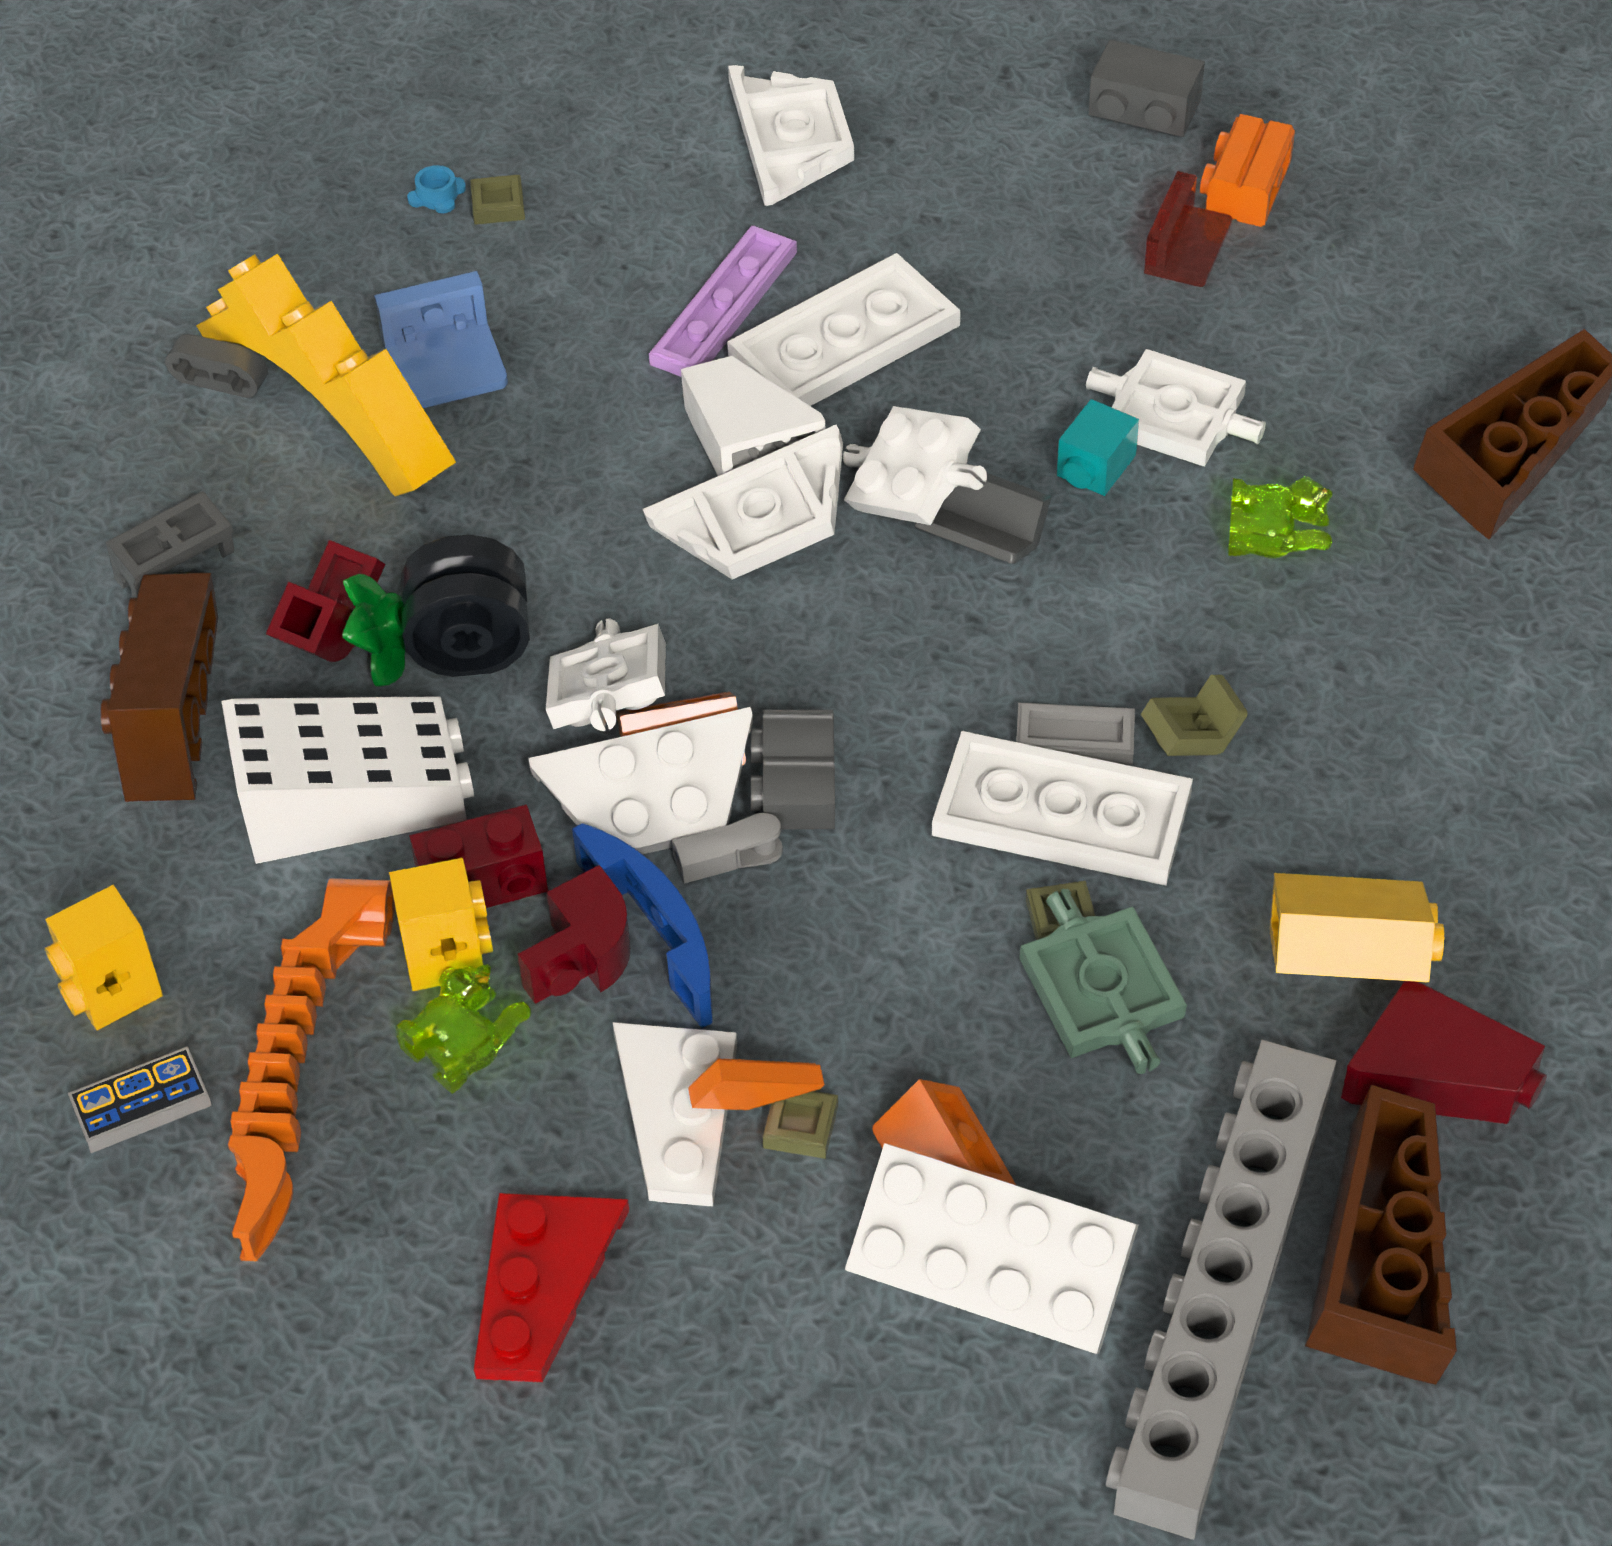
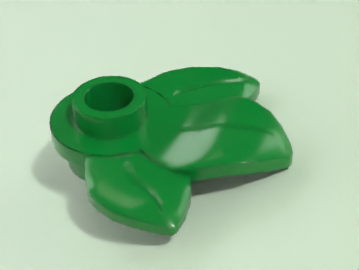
(376, 627)

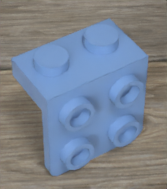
(441, 339)

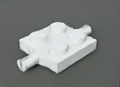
(1179, 405)
(913, 465)
(606, 676)

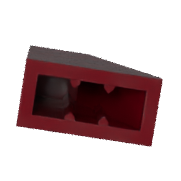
(1447, 1057)

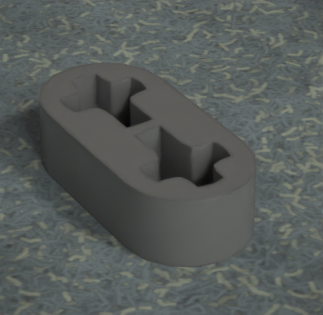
(216, 365)

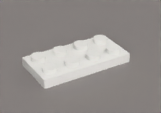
(847, 331)
(1062, 807)
(992, 1248)

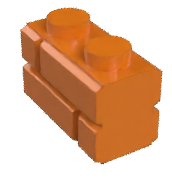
(1248, 169)

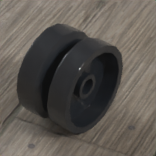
(464, 606)

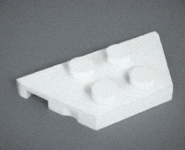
(791, 130)
(758, 508)
(652, 781)

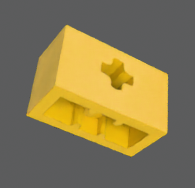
(440, 920)
(102, 958)

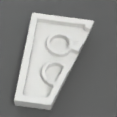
(674, 1141)

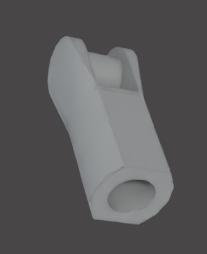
(729, 847)

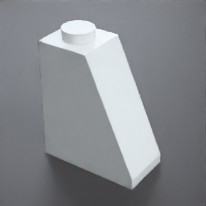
(743, 413)

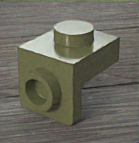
(1196, 723)

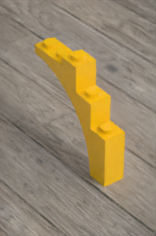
(315, 346)

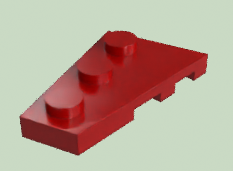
(536, 1277)

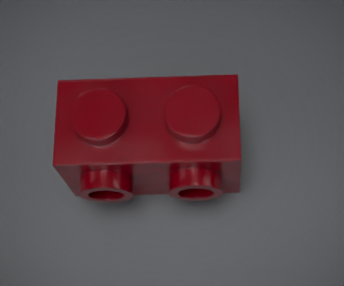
(495, 849)

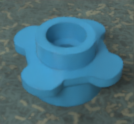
(436, 189)

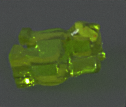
(1266, 513)
(454, 1032)

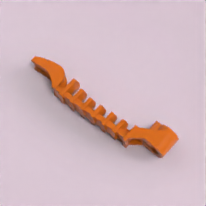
(265, 1125)

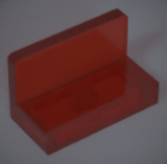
(1185, 237)

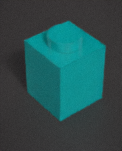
(1097, 447)

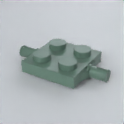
(1102, 981)

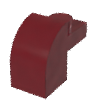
(317, 615)
(588, 938)

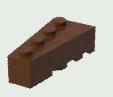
(1511, 436)
(162, 686)
(1384, 1262)

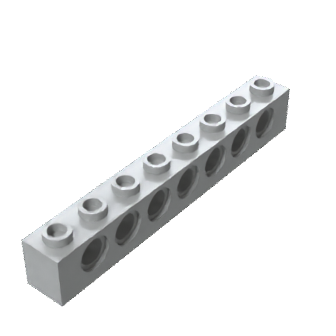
(1174, 1490)

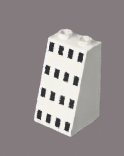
(343, 770)

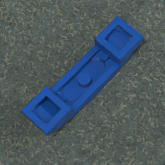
(664, 909)

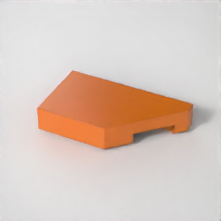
(752, 1083)

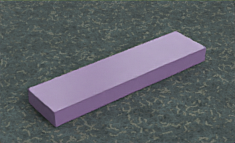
(724, 301)

